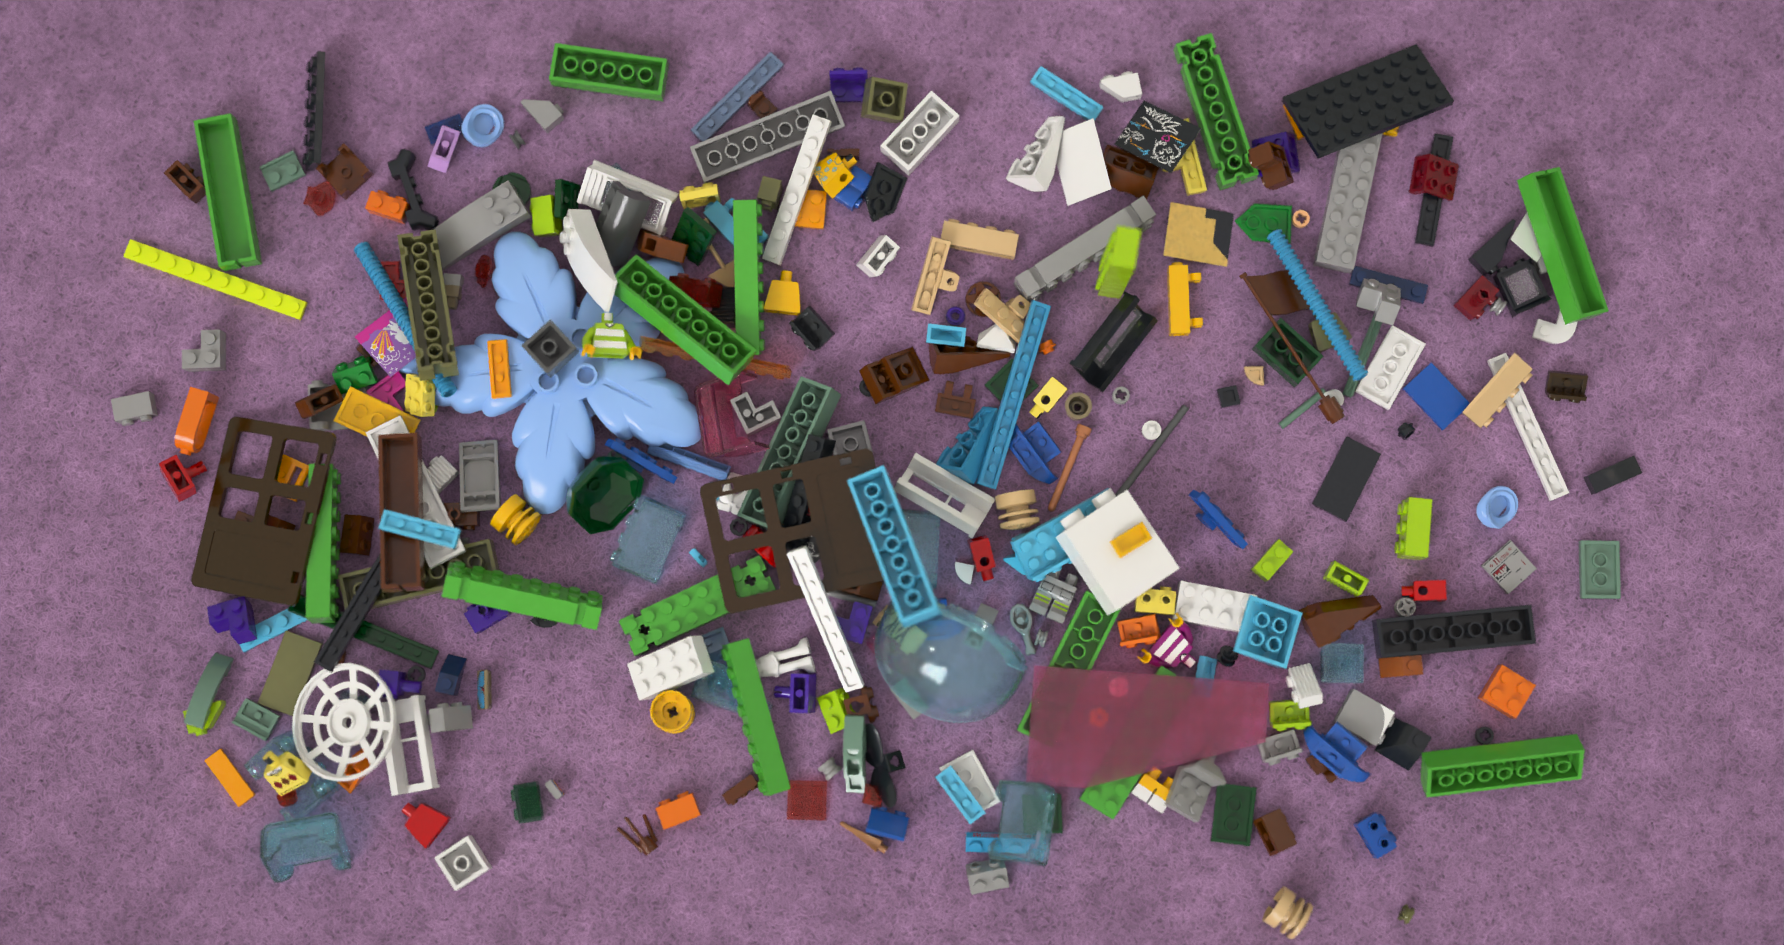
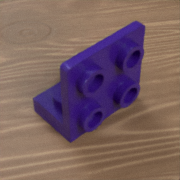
(848, 84)
(1285, 140)

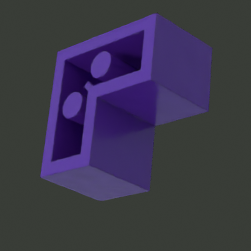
(235, 616)
(856, 626)

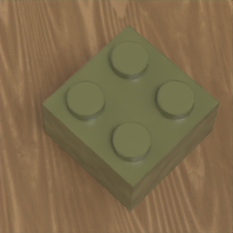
(884, 100)

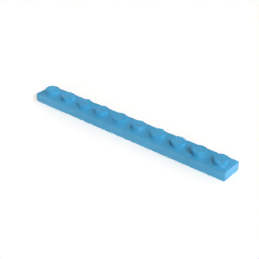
(1013, 394)

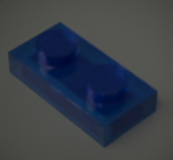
(454, 122)

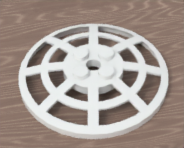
(336, 722)

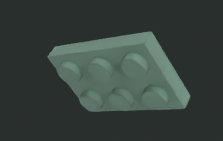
(1599, 569)

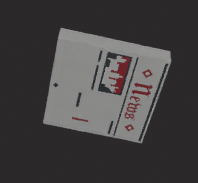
(1508, 567)

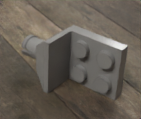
(1192, 787)

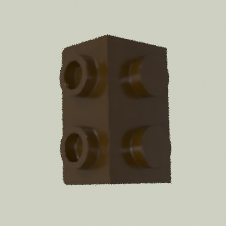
(1566, 386)

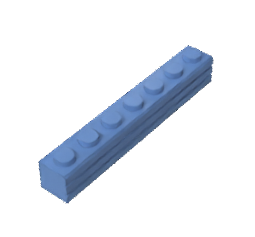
(691, 460)

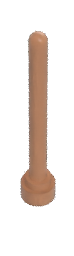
(1081, 433)

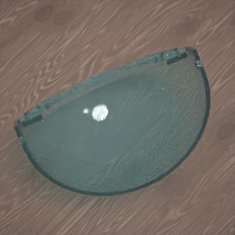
(949, 664)

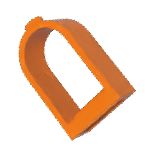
(195, 421)

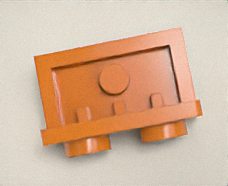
(1138, 630)

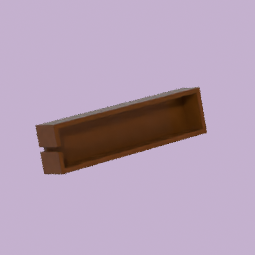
(401, 493)

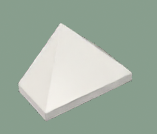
(996, 339)

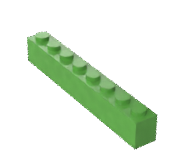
(755, 716)

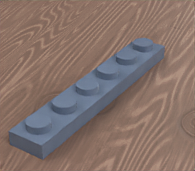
(737, 97)

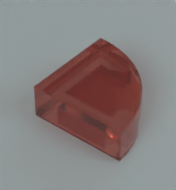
(871, 796)

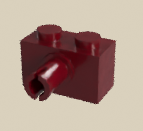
(1476, 298)

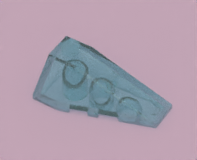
(717, 689)

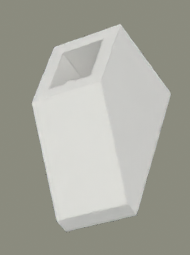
(1122, 87)

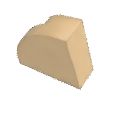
(1255, 374)

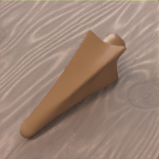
(873, 842)

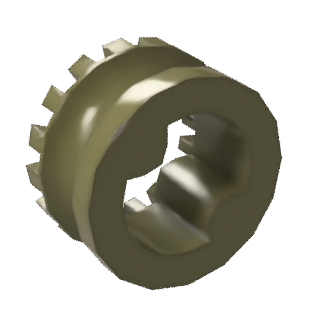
(1407, 914)

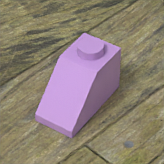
(443, 149)

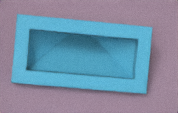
(946, 335)

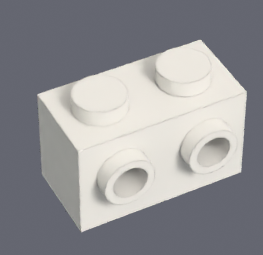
(877, 256)

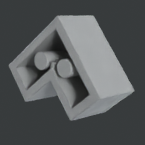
(1380, 298)
(210, 356)
(754, 418)

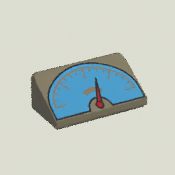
(484, 690)

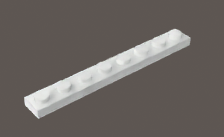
(796, 189)
(1532, 437)
(825, 618)

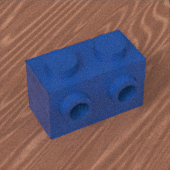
(1374, 836)

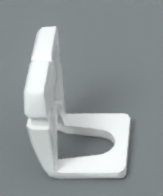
(732, 501)

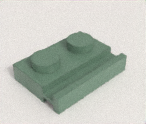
(282, 171)
(256, 719)

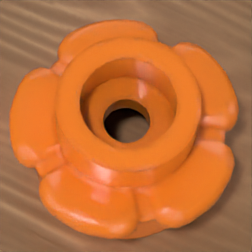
(1046, 347)

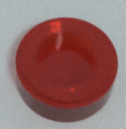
(287, 799)

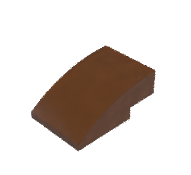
(893, 375)

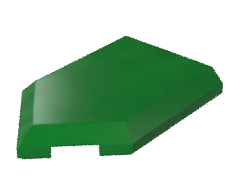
(1264, 219)

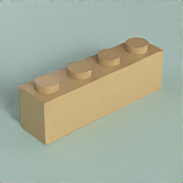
(980, 240)

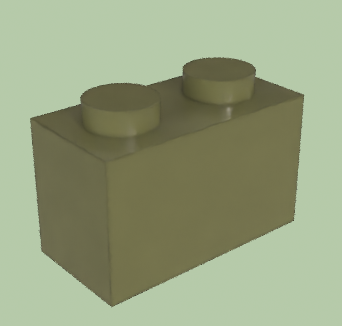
(769, 193)

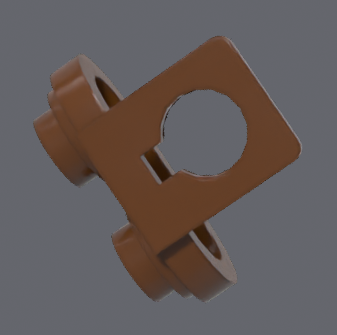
(865, 698)

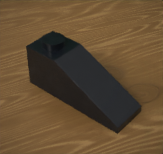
(1491, 253)

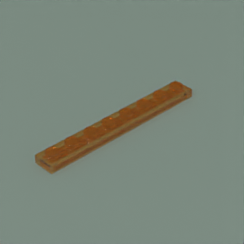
(670, 348)

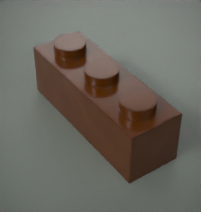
(740, 789)

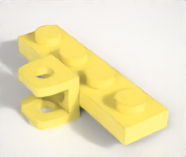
(1191, 170)

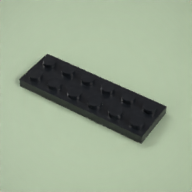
(314, 117)

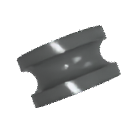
(517, 139)

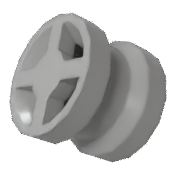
(1408, 606)
(829, 768)

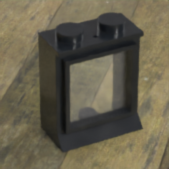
(1521, 287)

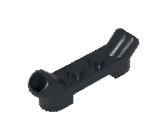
(399, 170)

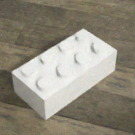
(919, 133)
(1210, 606)
(670, 667)

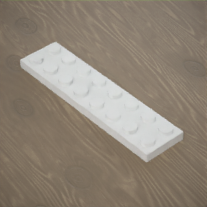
(432, 503)

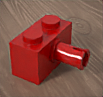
(179, 477)

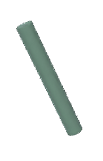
(1301, 409)

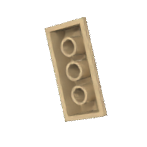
(1497, 390)

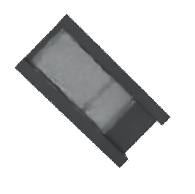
(1113, 342)

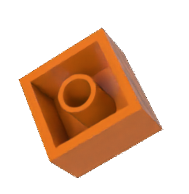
(1506, 691)

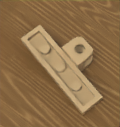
(934, 276)
(1007, 315)

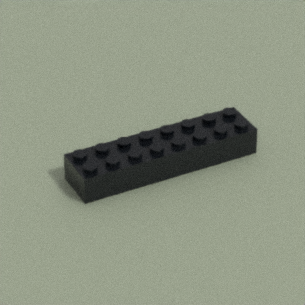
(1454, 631)

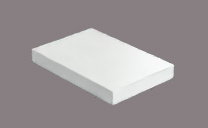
(974, 777)

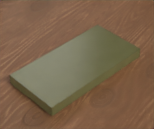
(289, 672)

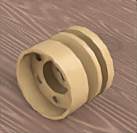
(1017, 509)
(1291, 915)

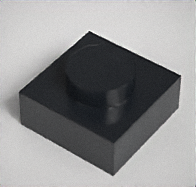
(1228, 396)

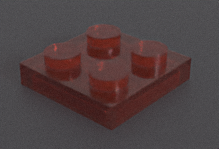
(807, 800)

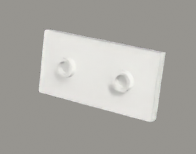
(1390, 367)

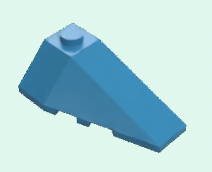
(968, 453)

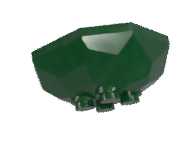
(602, 493)

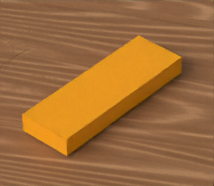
(499, 369)
(230, 777)

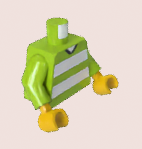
(609, 340)

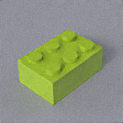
(1413, 528)

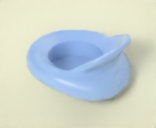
(480, 122)
(1494, 503)

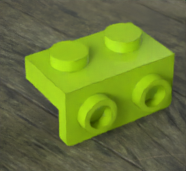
(834, 709)
(1288, 714)

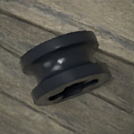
(735, 532)
(412, 670)
(1481, 730)

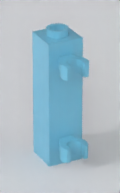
(723, 221)

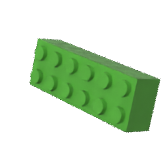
(609, 72)

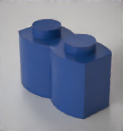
(853, 192)

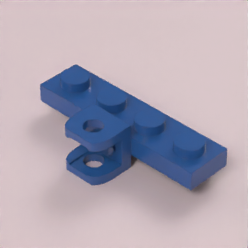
(640, 460)
(1213, 517)

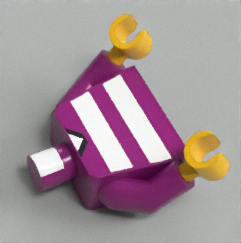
(1171, 646)

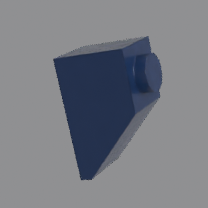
(451, 675)

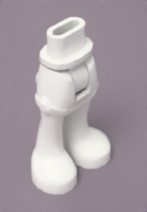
(770, 665)

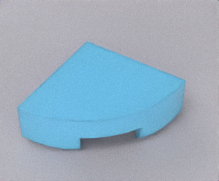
(698, 557)

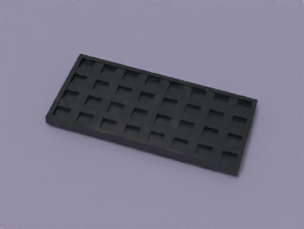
(1367, 101)

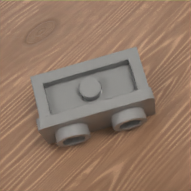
(1280, 746)
(986, 876)

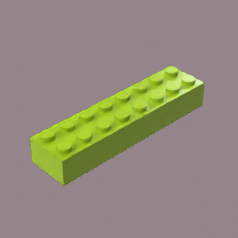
(1118, 262)

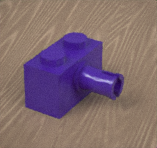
(483, 617)
(398, 684)
(801, 692)

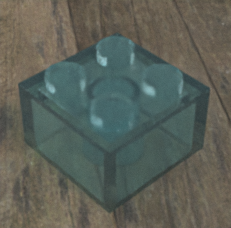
(1342, 663)

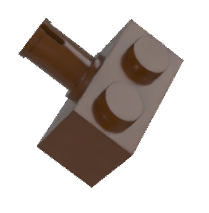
(467, 520)

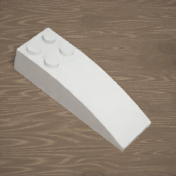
(588, 256)

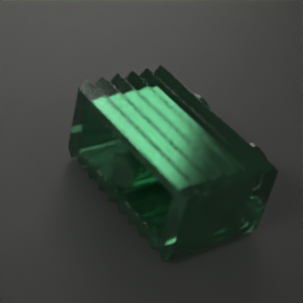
(528, 802)

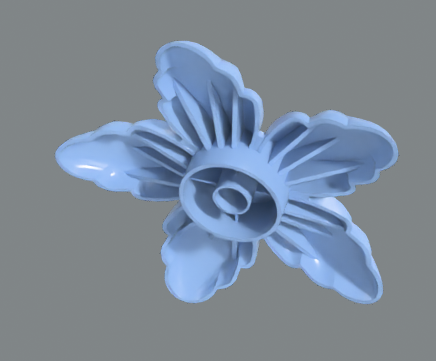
(556, 423)

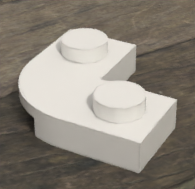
(1552, 332)

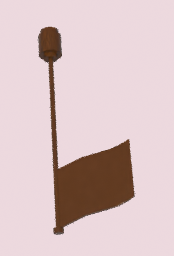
(1280, 296)

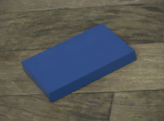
(1436, 396)

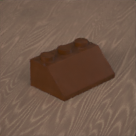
(1129, 172)

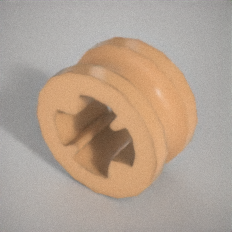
(1303, 214)

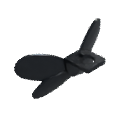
(880, 777)

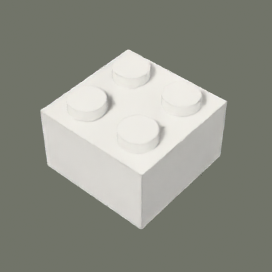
(463, 862)

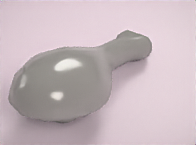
(1022, 621)

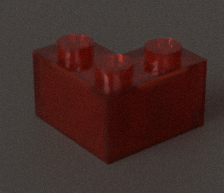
(705, 293)

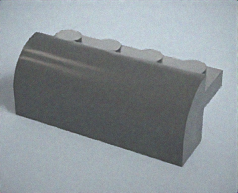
(621, 222)

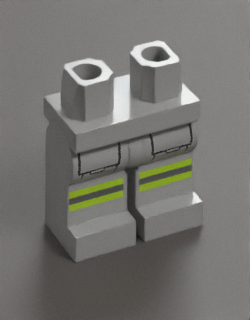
(1059, 591)

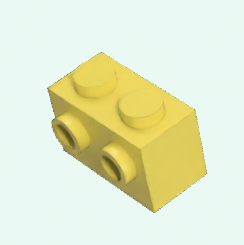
(1156, 601)

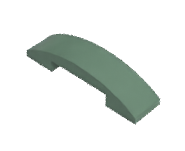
(207, 689)

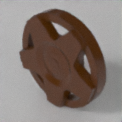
(971, 298)

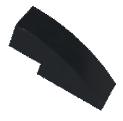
(1612, 475)

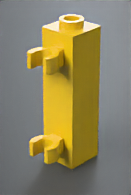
(1178, 299)

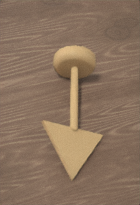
(725, 274)

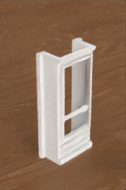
(976, 501)
(409, 710)

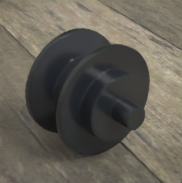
(1227, 656)

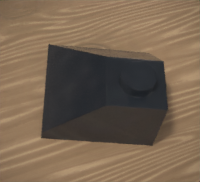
(1403, 744)

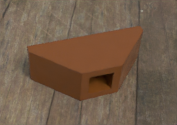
(661, 246)

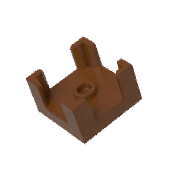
(345, 172)

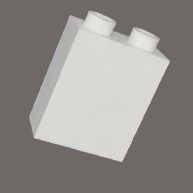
(1108, 576)

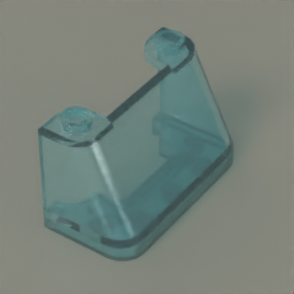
(1024, 823)
(303, 842)

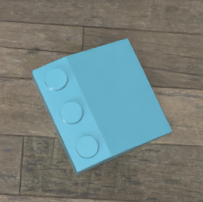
(1267, 632)

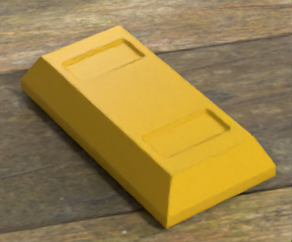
(1131, 540)

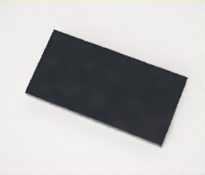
(1346, 479)

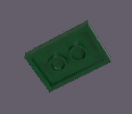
(696, 233)
(1233, 814)

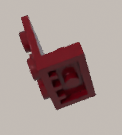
(1434, 176)

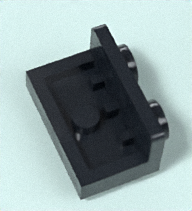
(811, 329)

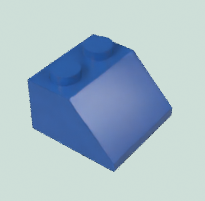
(887, 824)

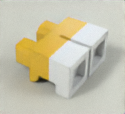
(1147, 785)

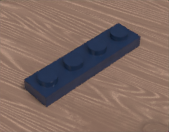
(1410, 289)

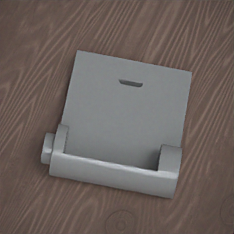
(325, 420)

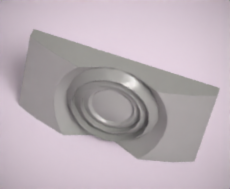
(479, 476)

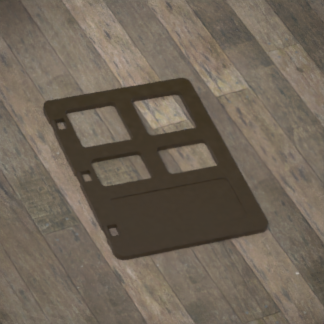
(835, 523)
(252, 556)

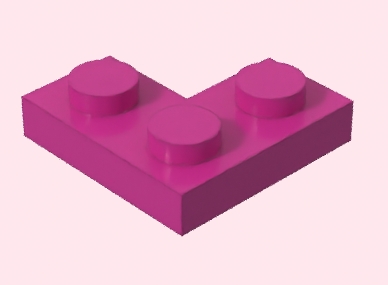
(388, 388)

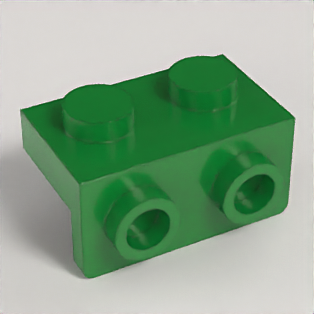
(354, 374)

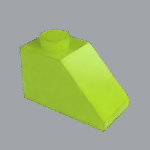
(216, 709)

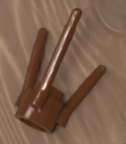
(645, 844)

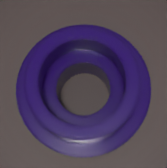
(959, 311)

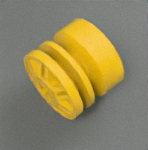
(518, 522)
(669, 701)

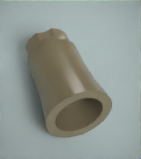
(1080, 400)

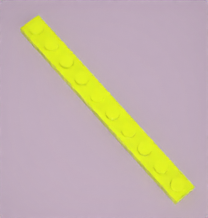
(215, 279)

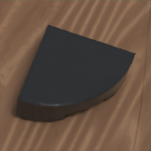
(543, 622)

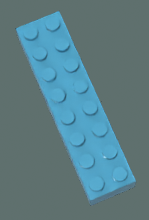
(894, 547)

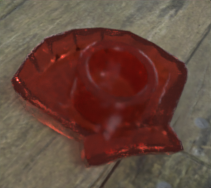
(320, 198)
(484, 270)

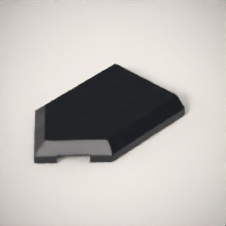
(883, 191)

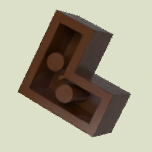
(1273, 164)

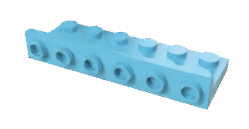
(1039, 549)

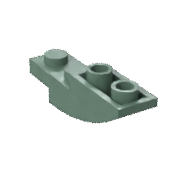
(854, 753)

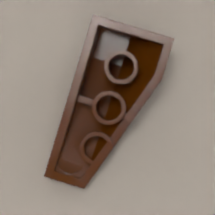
(952, 359)
(1329, 619)

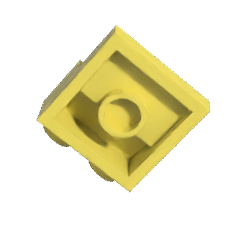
(699, 196)
(419, 396)

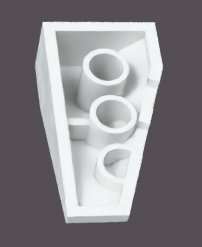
(1039, 163)

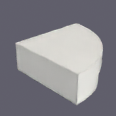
(964, 571)

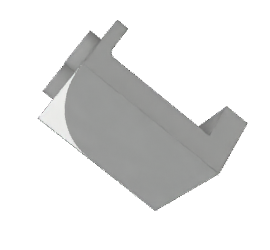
(1365, 717)

